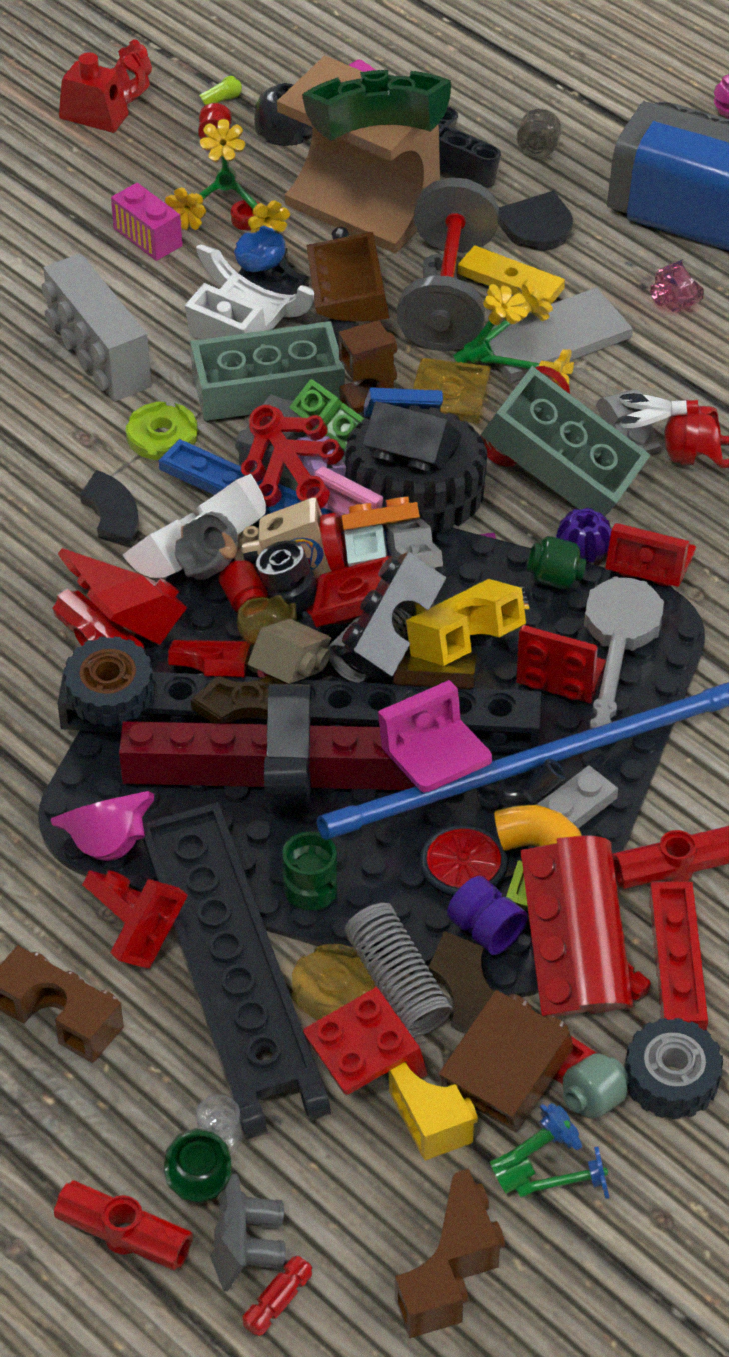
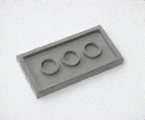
(576, 323)

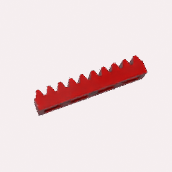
(678, 952)

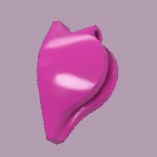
(107, 827)

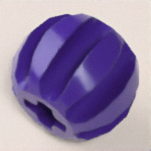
(588, 530)

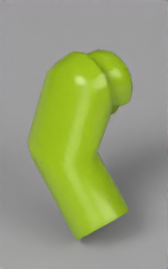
(227, 89)

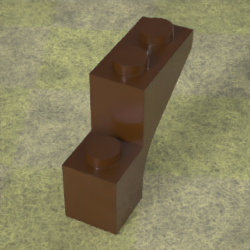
(469, 1245)

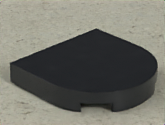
(537, 221)

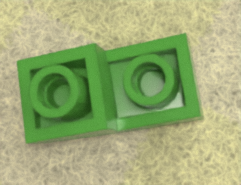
(336, 415)

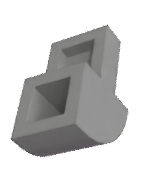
(614, 411)
(413, 537)

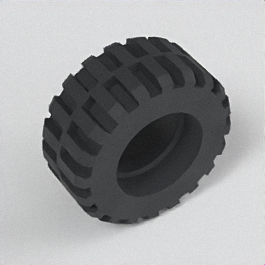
(443, 495)

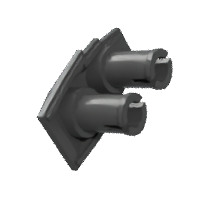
(232, 1246)

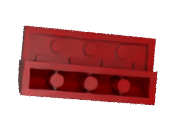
(576, 927)

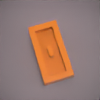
(396, 511)

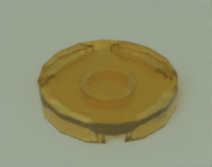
(329, 979)

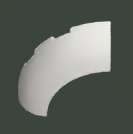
(239, 502)

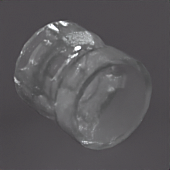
(222, 1117)

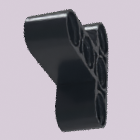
(464, 154)
(288, 747)

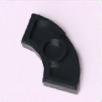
(115, 508)

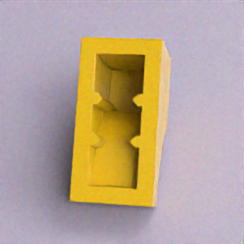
(433, 1114)

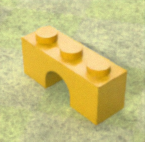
(445, 629)

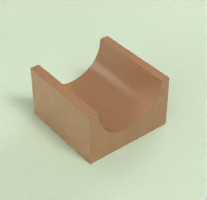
(364, 176)

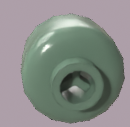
(595, 1085)

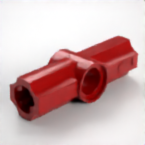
(87, 619)
(672, 858)
(145, 1236)

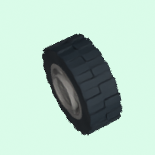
(677, 1045)

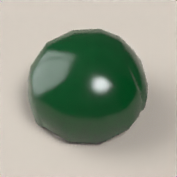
(197, 1165)

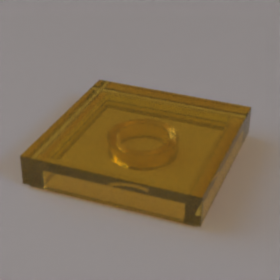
(461, 385)

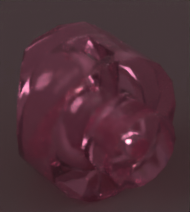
(675, 288)

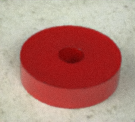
(334, 540)

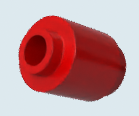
(241, 583)

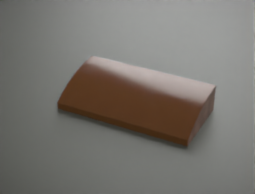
(348, 279)

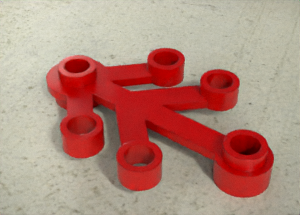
(267, 425)

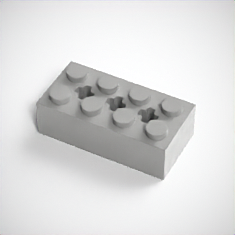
(97, 327)

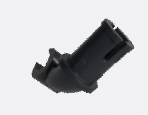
(527, 791)

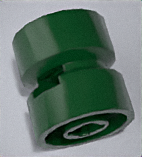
(310, 871)

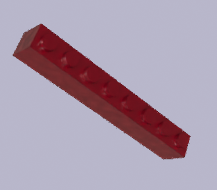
(237, 752)

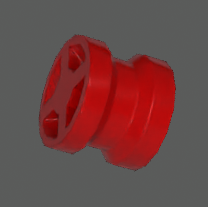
(212, 114)

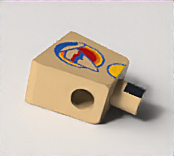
(293, 523)

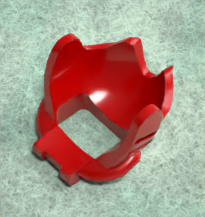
(134, 59)

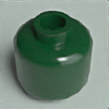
(555, 563)

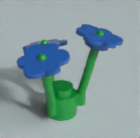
(516, 1167)

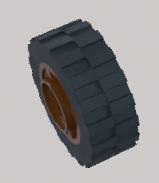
(109, 681)

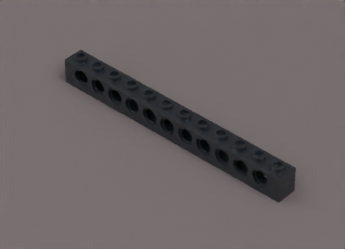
(498, 718)

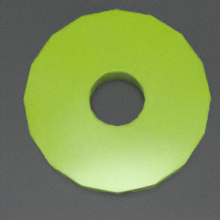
(156, 415)

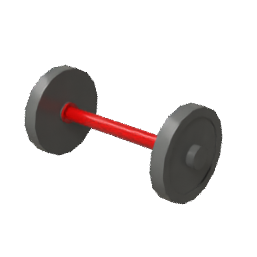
(441, 309)

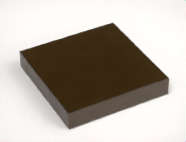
(419, 672)

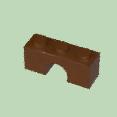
(368, 359)
(88, 1016)

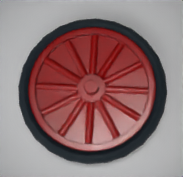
(461, 854)

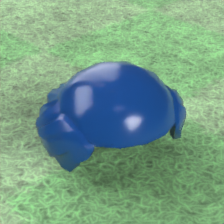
(260, 250)

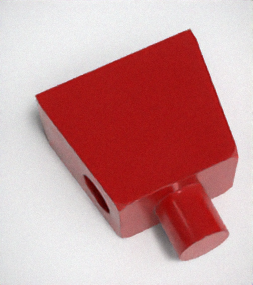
(92, 95)

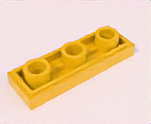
(492, 268)

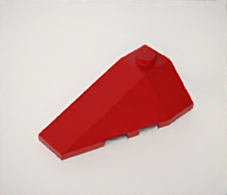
(126, 596)

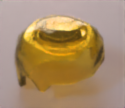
(261, 613)

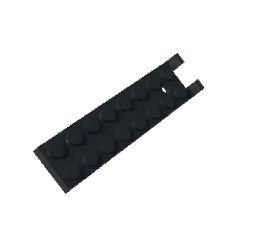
(233, 966)

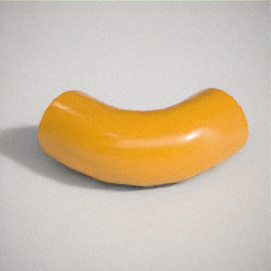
(532, 826)

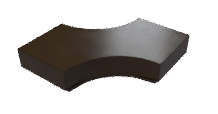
(229, 700)
(459, 970)

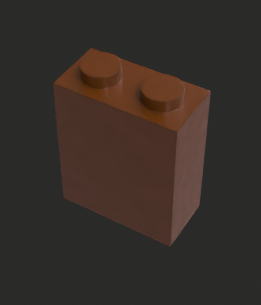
(507, 1059)

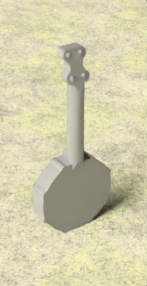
(620, 616)

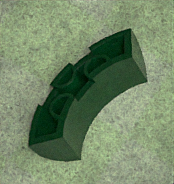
(377, 100)

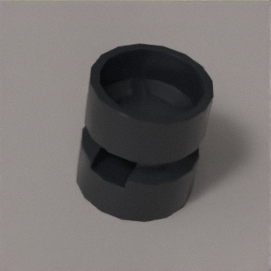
(288, 574)

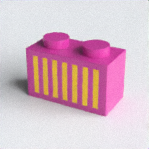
(146, 221)

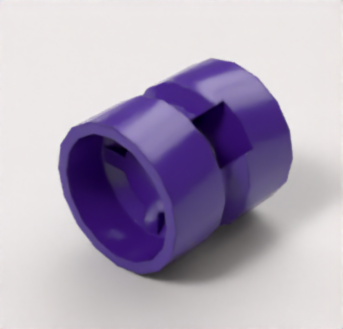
(487, 915)

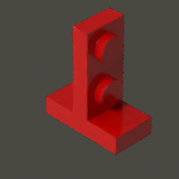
(146, 914)

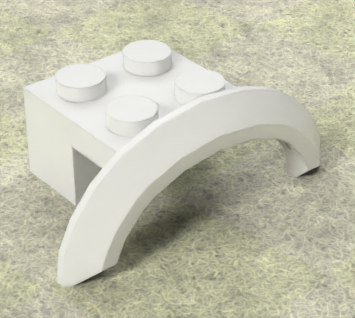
(238, 304)

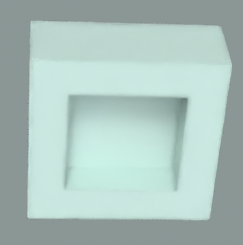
(365, 544)

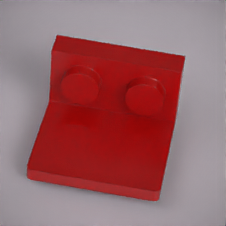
(648, 555)
(558, 664)
(364, 1042)

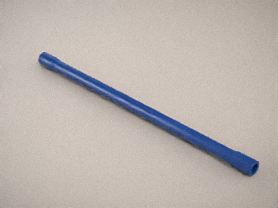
(354, 817)

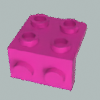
(430, 739)

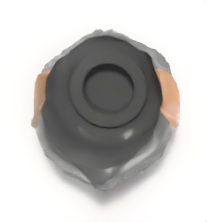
(206, 545)

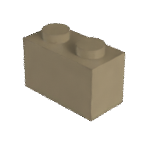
(290, 651)

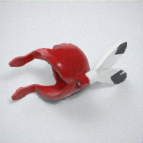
(688, 430)

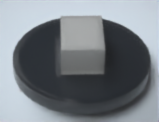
(339, 232)

